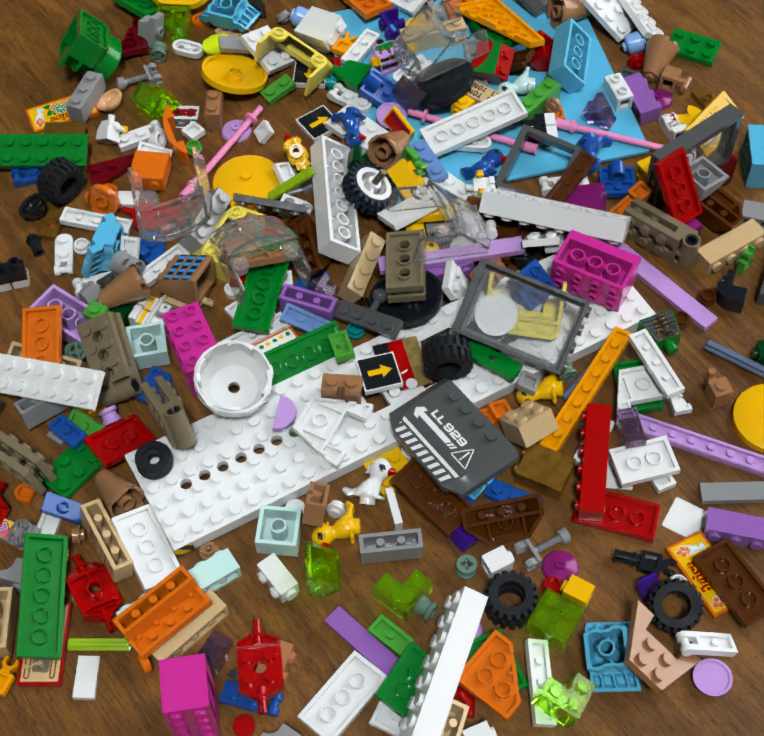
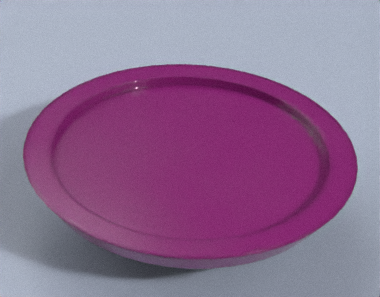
(663, 97)
(560, 564)

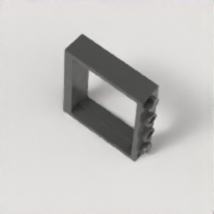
(525, 132)

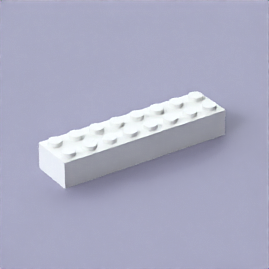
(554, 214)
(334, 215)
(444, 664)

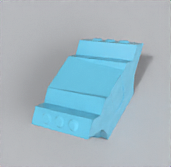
(230, 14)
(103, 246)
(605, 657)

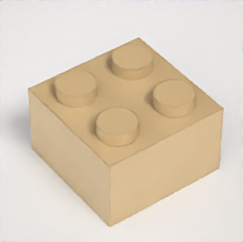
(528, 423)

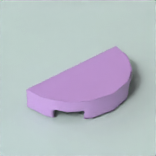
(285, 414)

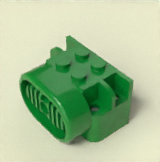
(89, 46)

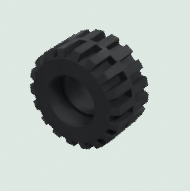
(60, 181)
(447, 357)
(514, 584)
(688, 593)

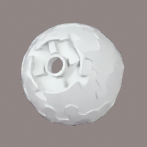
(230, 365)

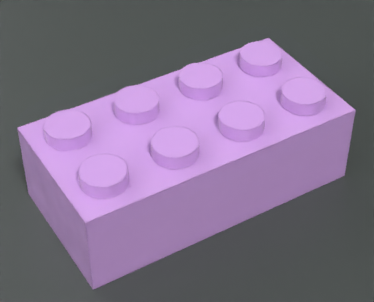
(71, 311)

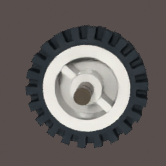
(368, 187)

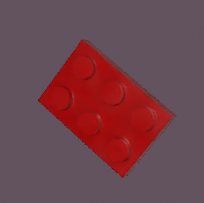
(118, 439)

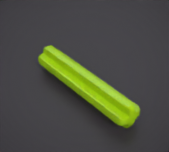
(291, 183)
(98, 644)

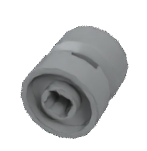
(122, 260)

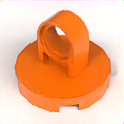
(103, 198)

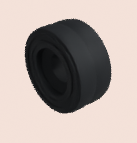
(149, 450)

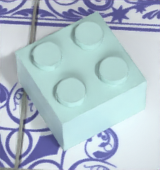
(149, 344)
(279, 530)

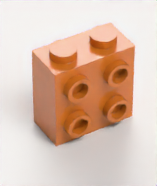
(152, 168)

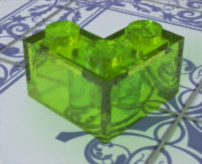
(176, 20)
(402, 597)
(564, 702)

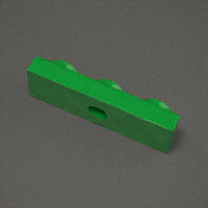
(495, 361)

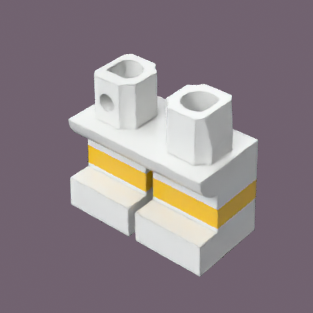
(148, 311)

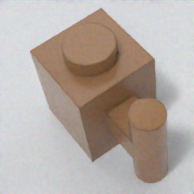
(671, 79)
(717, 390)

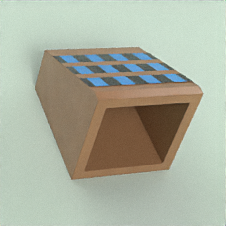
(187, 277)

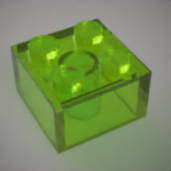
(555, 620)

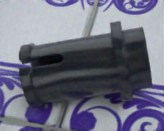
(33, 241)
(627, 557)

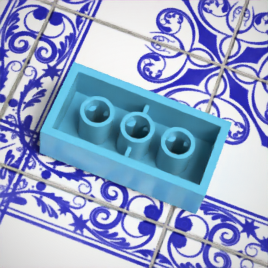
(570, 56)

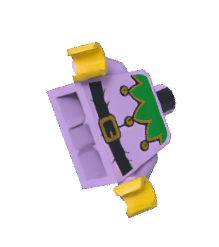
(383, 57)

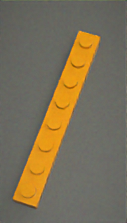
(587, 388)

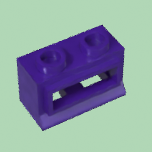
(391, 17)

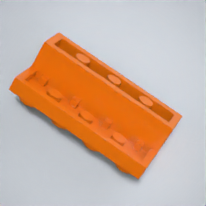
(162, 612)

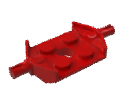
(97, 606)
(255, 650)

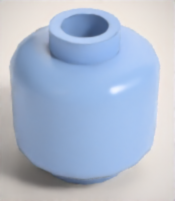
(297, 15)
(633, 43)

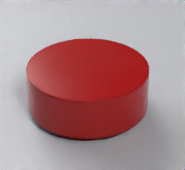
(244, 726)

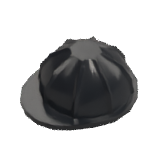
(33, 207)
(530, 254)

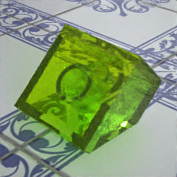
(154, 99)
(321, 570)

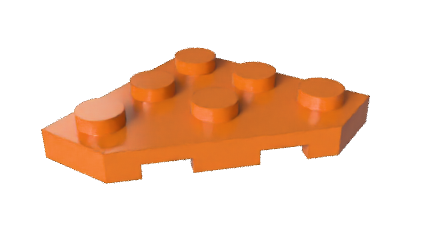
(493, 676)

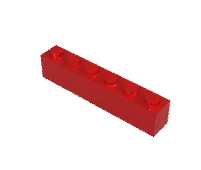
(594, 462)

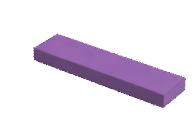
(360, 640)

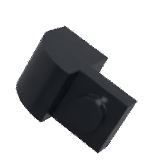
(728, 295)

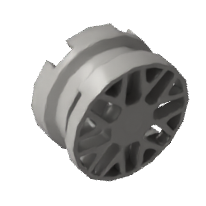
(17, 539)

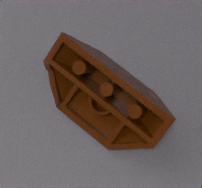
(720, 211)
(307, 238)
(504, 520)

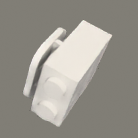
(320, 29)

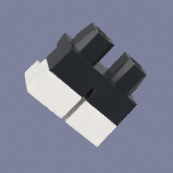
(544, 122)
(13, 274)

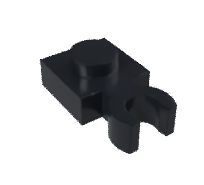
(653, 562)

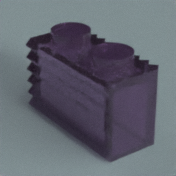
(408, 93)

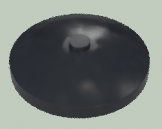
(447, 86)
(413, 312)

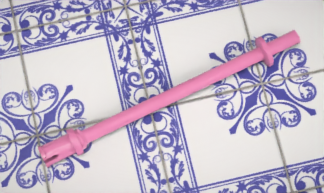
(425, 116)
(250, 119)
(573, 126)

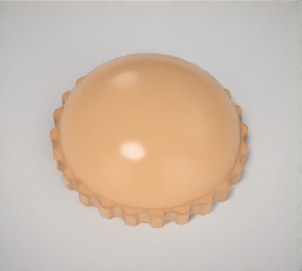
(109, 100)

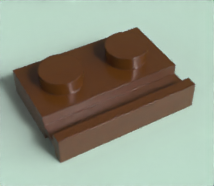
(522, 58)

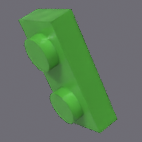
(278, 89)
(341, 346)
(84, 421)
(390, 635)

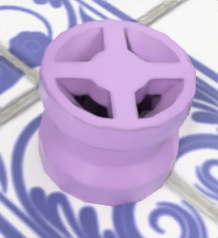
(109, 415)

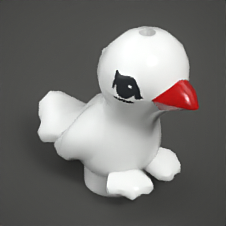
(370, 488)

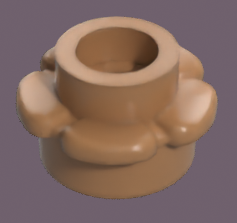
(552, 105)
(78, 534)
(208, 546)

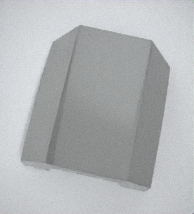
(706, 176)

